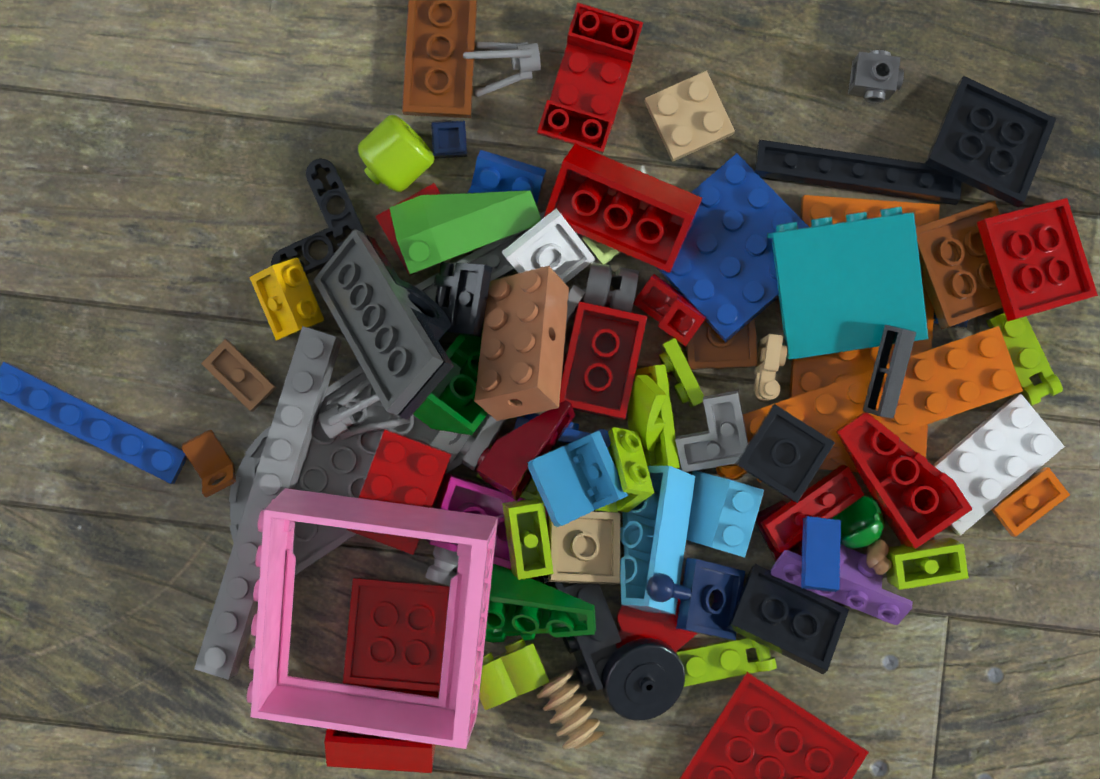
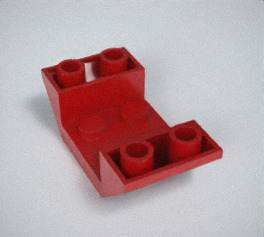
(591, 78)

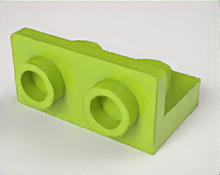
(631, 466)

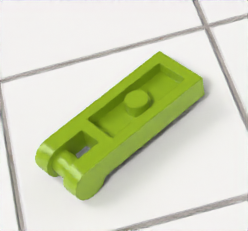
(1027, 358)
(724, 660)

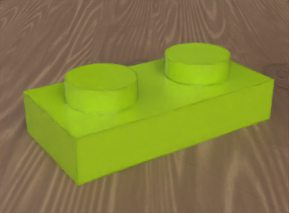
(675, 361)

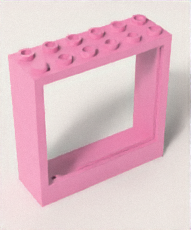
(357, 708)

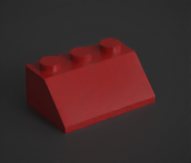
(377, 752)

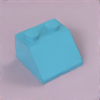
(723, 513)

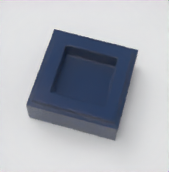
(449, 139)

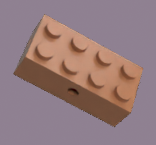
(522, 344)

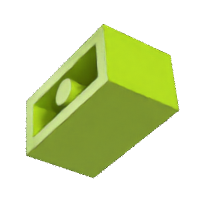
(528, 538)
(928, 564)

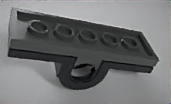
(386, 323)

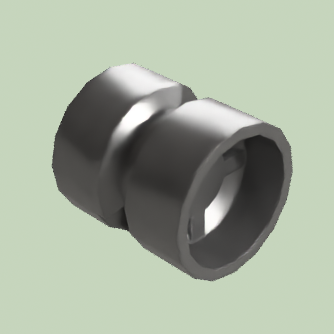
(603, 277)

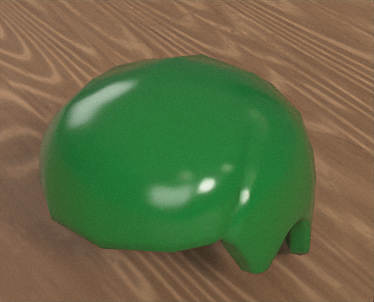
(861, 523)

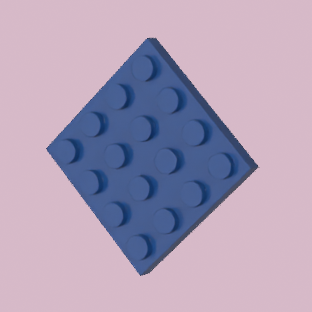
(726, 256)

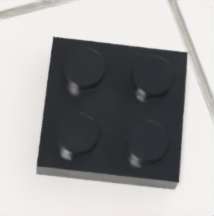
(785, 453)

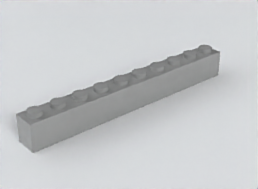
(278, 469)

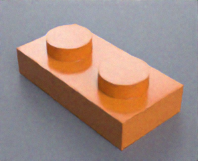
(1030, 501)

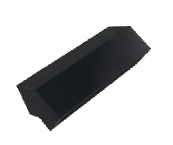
(895, 372)

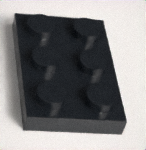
(788, 619)

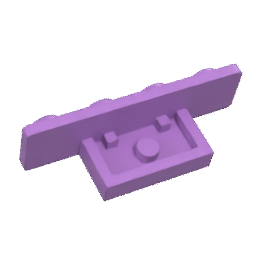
(858, 585)

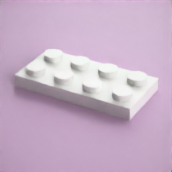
(998, 457)

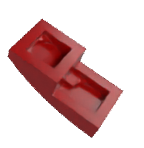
(670, 309)

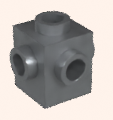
(875, 76)

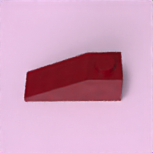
(507, 460)

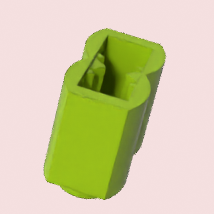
(511, 674)

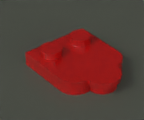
(660, 626)

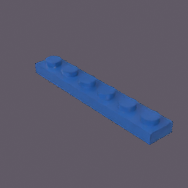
(90, 423)

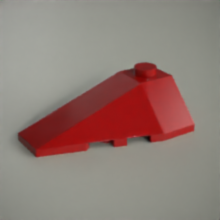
(909, 490)

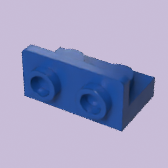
(504, 174)

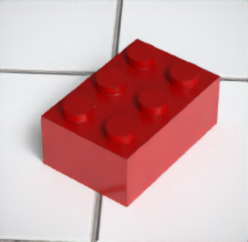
(602, 360)
(403, 474)

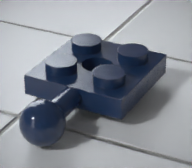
(698, 583)

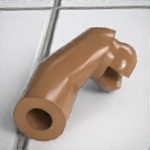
(876, 556)

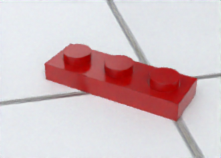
(821, 500)

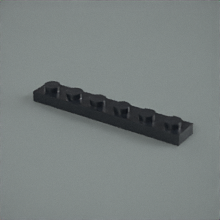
(855, 172)

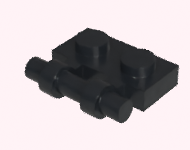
(467, 297)

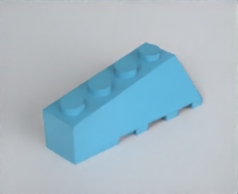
(656, 538)

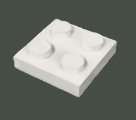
(550, 244)

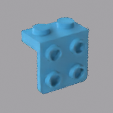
(576, 479)

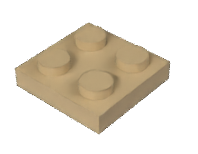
(689, 116)
(586, 549)

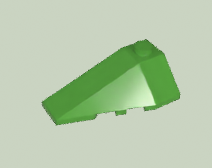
(452, 224)

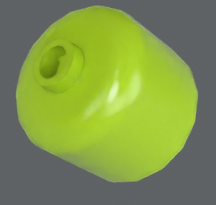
(394, 154)

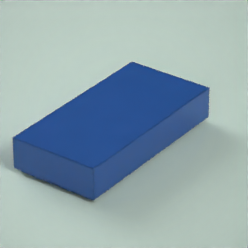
(821, 554)

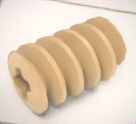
(570, 711)

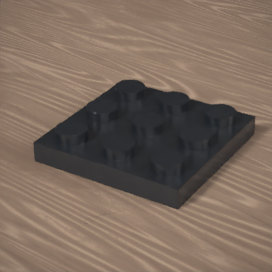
(990, 141)

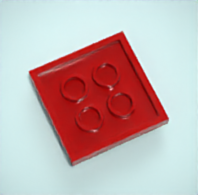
(1037, 259)
(396, 634)

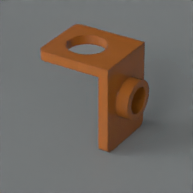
(210, 462)

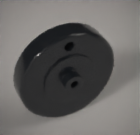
(643, 679)

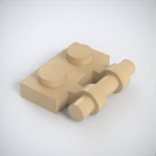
(769, 357)

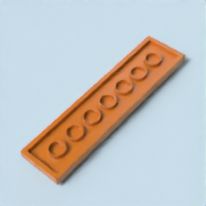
(934, 388)

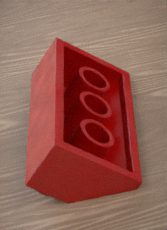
(623, 207)

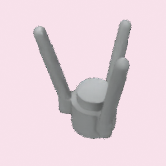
(523, 57)
(339, 418)

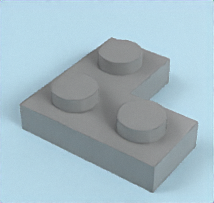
(723, 440)

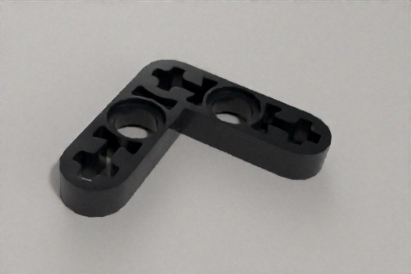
(336, 223)

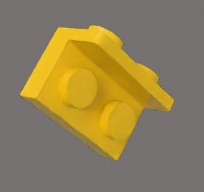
(286, 298)

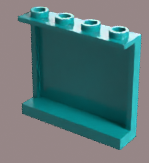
(848, 282)

